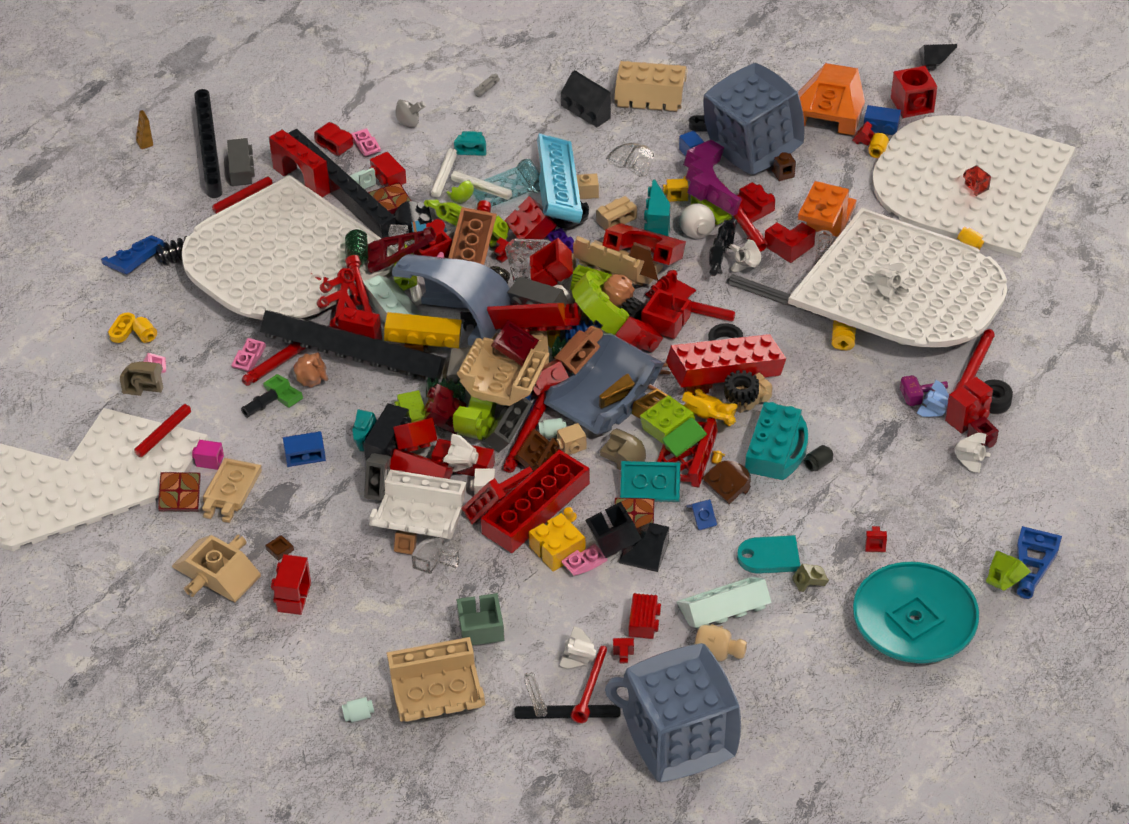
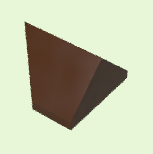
(644, 253)

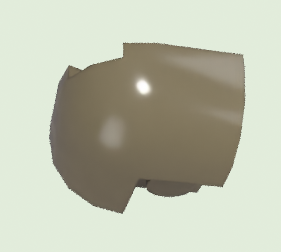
(141, 377)
(623, 447)

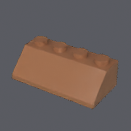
(472, 235)

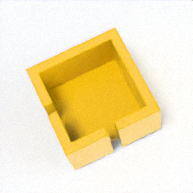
(556, 541)

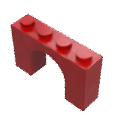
(289, 153)
(665, 248)

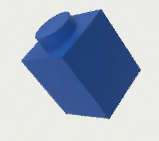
(689, 141)

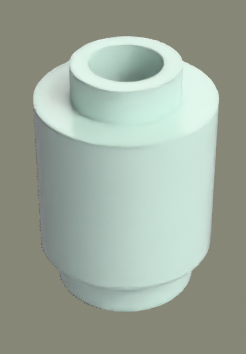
(549, 427)
(358, 709)

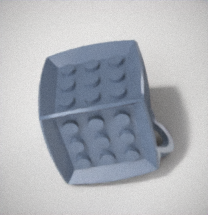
(754, 117)
(679, 711)

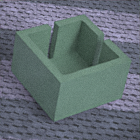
(484, 625)

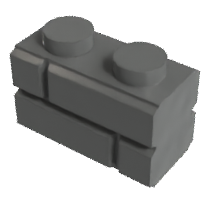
(375, 475)

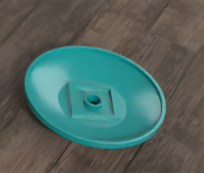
(918, 589)

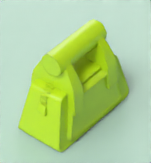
(1006, 571)

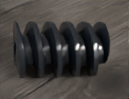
(170, 251)

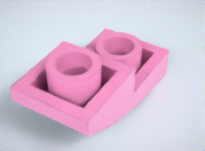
(365, 142)
(249, 355)
(585, 561)

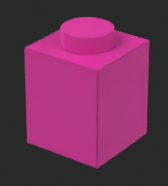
(208, 454)

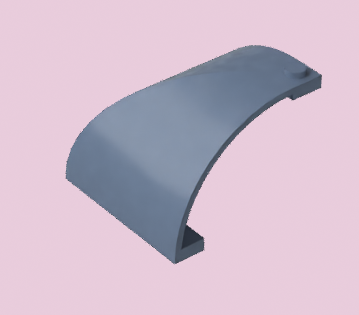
(458, 285)

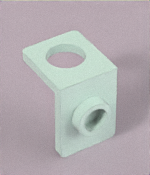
(364, 179)

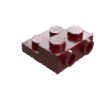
(442, 406)

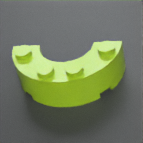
(596, 303)
(474, 420)

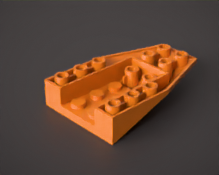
(835, 96)

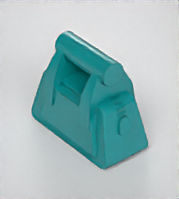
(470, 143)
(362, 427)

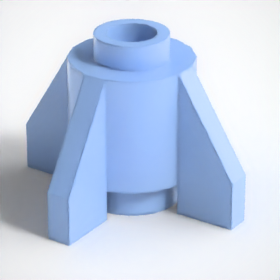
(935, 402)

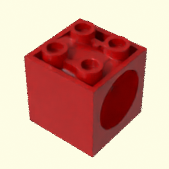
(914, 91)

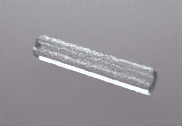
(535, 694)

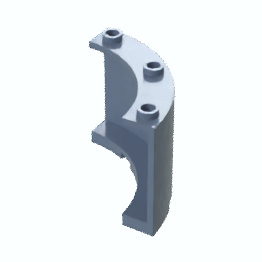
(580, 393)

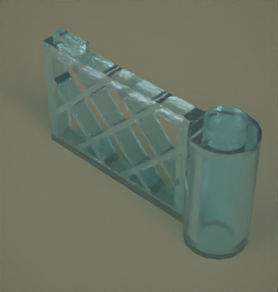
(527, 176)

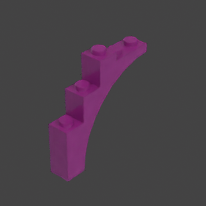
(703, 179)

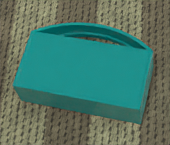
(776, 441)

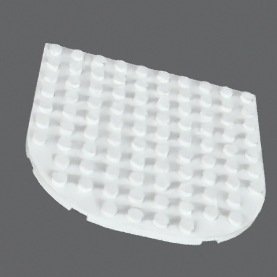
(925, 182)
(268, 246)
(949, 283)

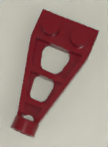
(378, 249)

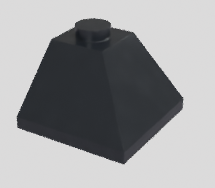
(935, 54)
(650, 550)

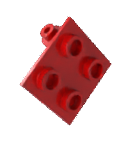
(670, 284)

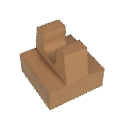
(405, 542)

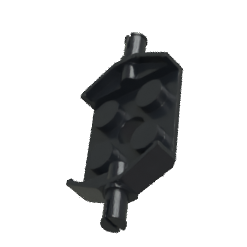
(725, 237)

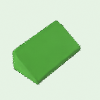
(684, 437)

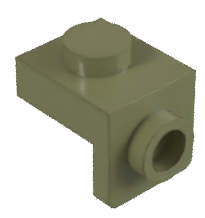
(811, 575)

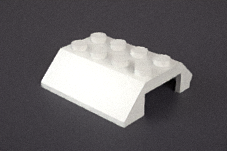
(420, 504)

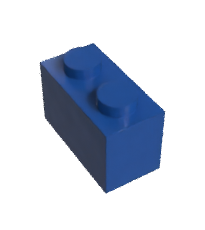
(883, 119)
(304, 449)

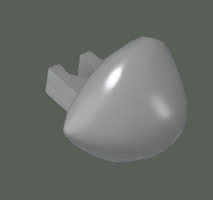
(408, 113)

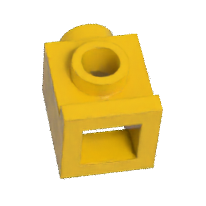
(676, 189)

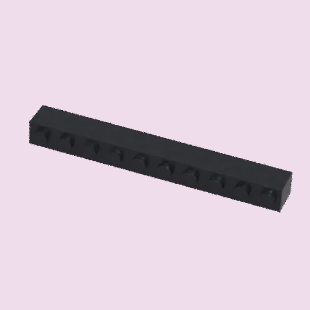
(351, 194)
(353, 345)

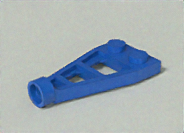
(1039, 541)

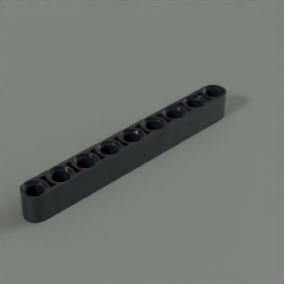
(208, 143)

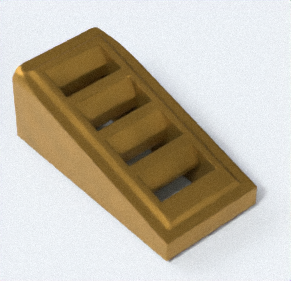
(143, 134)
(616, 392)
(647, 401)

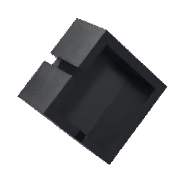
(617, 537)

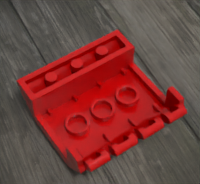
(537, 316)

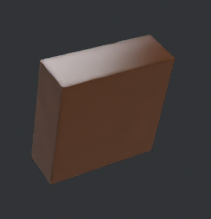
(279, 547)

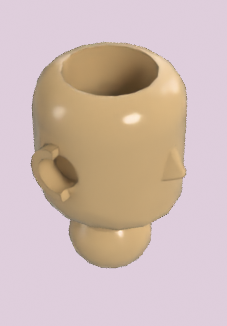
(720, 642)

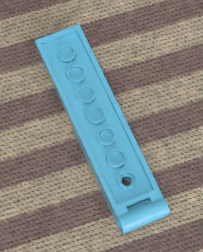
(558, 179)

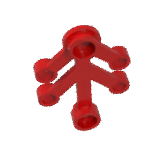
(341, 295)

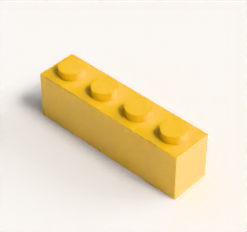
(422, 330)

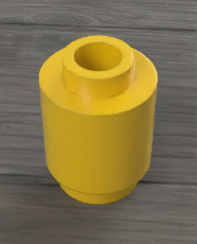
(878, 145)
(971, 237)
(144, 329)

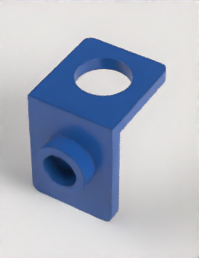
(703, 514)

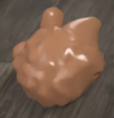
(618, 289)
(310, 370)

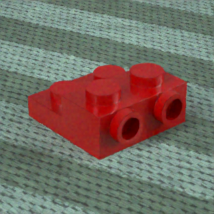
(756, 201)

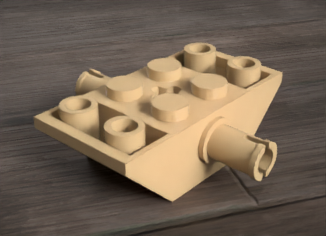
(218, 567)

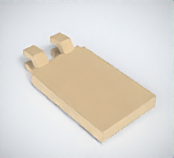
(230, 488)

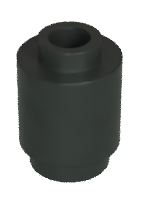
(818, 458)

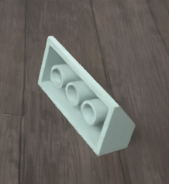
(388, 297)
(725, 602)

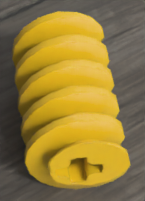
(843, 336)

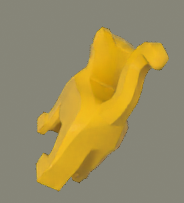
(709, 406)

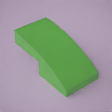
(286, 394)

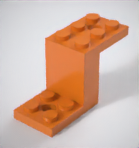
(827, 208)

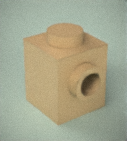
(588, 186)
(571, 439)

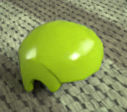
(462, 192)

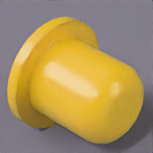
(717, 457)
(569, 514)

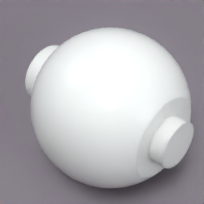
(697, 221)

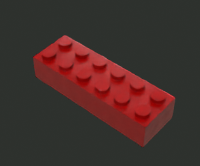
(713, 360)
(535, 500)

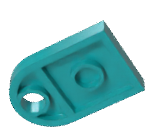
(769, 554)

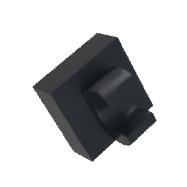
(467, 318)

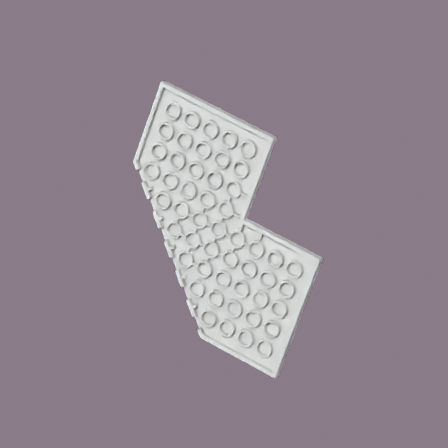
(100, 478)

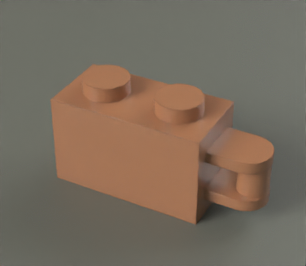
(580, 349)

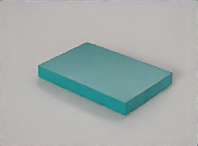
(650, 480)

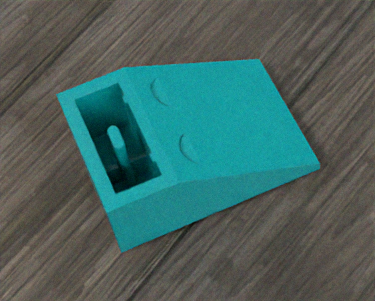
(657, 211)

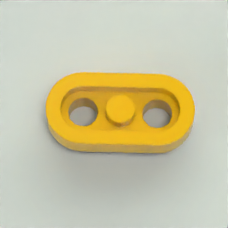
(121, 327)

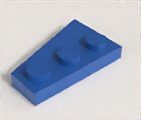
(129, 259)

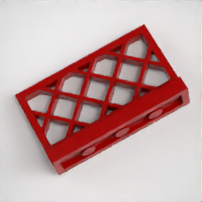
(697, 465)
(491, 494)

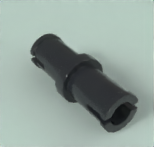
(259, 403)

